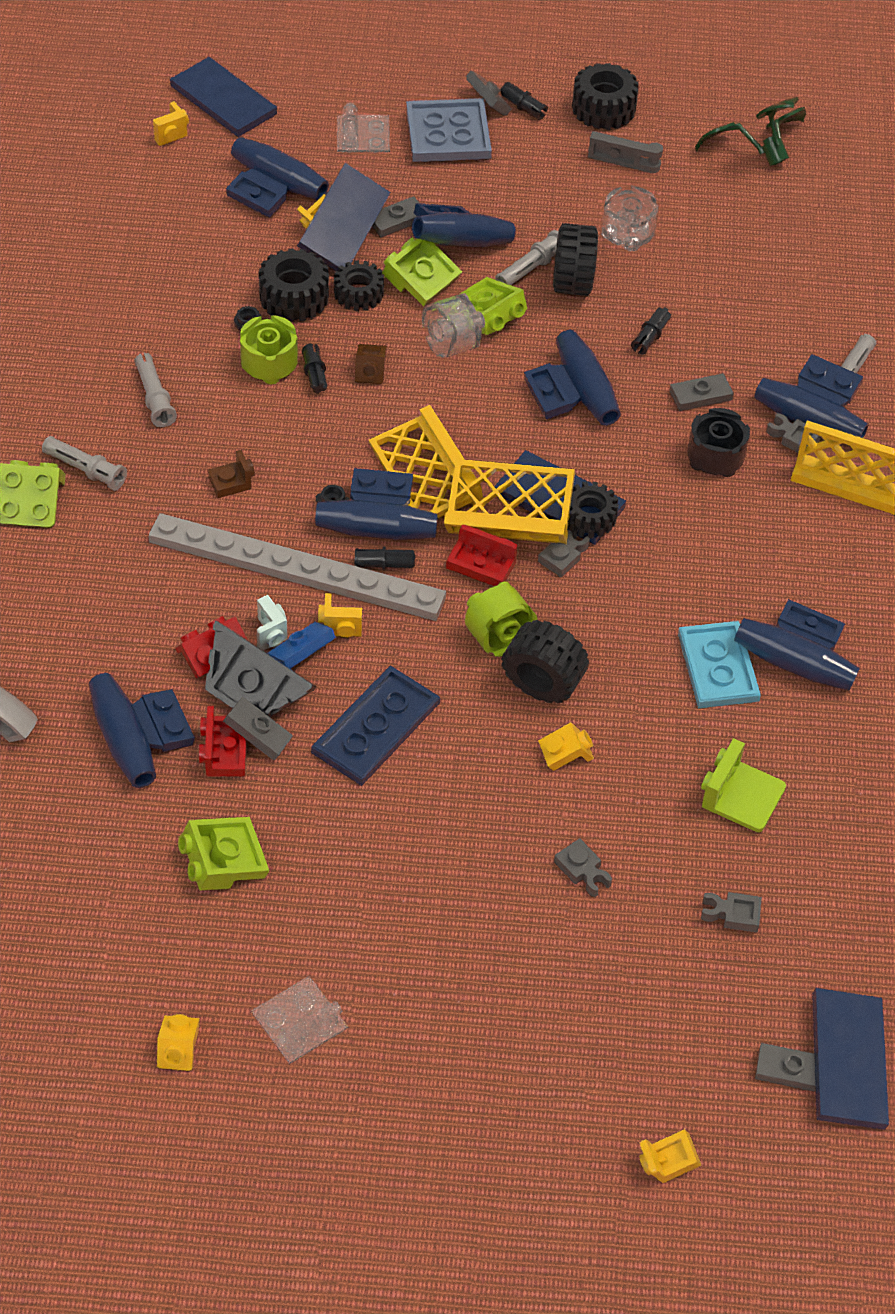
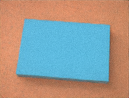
(718, 665)

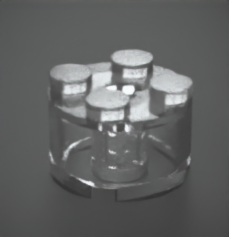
(629, 217)
(452, 325)

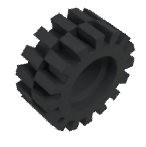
(358, 296)
(592, 522)

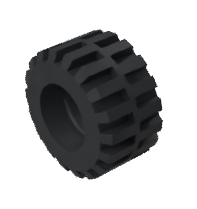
(605, 96)
(575, 259)
(293, 284)
(545, 661)

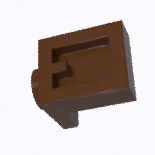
(370, 363)
(232, 477)

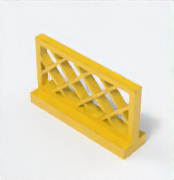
(445, 451)
(842, 481)
(504, 525)

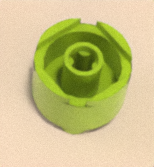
(269, 348)
(497, 617)

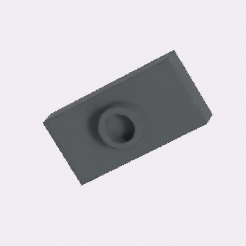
(489, 92)
(395, 217)
(701, 392)
(258, 728)
(786, 1067)

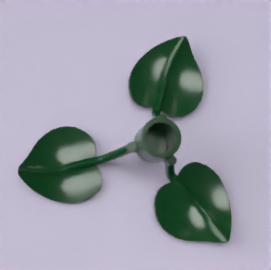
(773, 146)

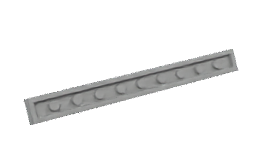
(298, 566)

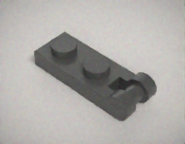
(625, 152)

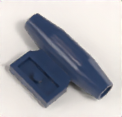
(270, 177)
(458, 227)
(576, 380)
(818, 397)
(378, 509)
(800, 644)
(136, 727)

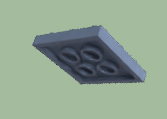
(448, 130)

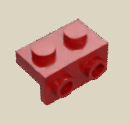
(482, 556)
(197, 646)
(223, 748)

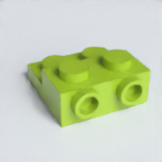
(420, 270)
(496, 302)
(222, 852)

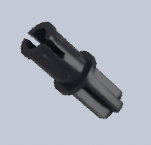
(523, 100)
(651, 330)
(314, 368)
(384, 558)

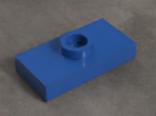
(303, 644)

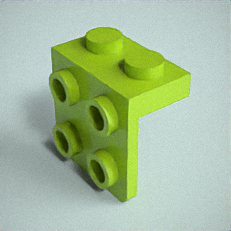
(29, 493)
(741, 790)

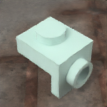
(273, 621)

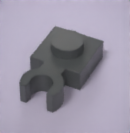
(790, 433)
(562, 557)
(582, 864)
(738, 911)

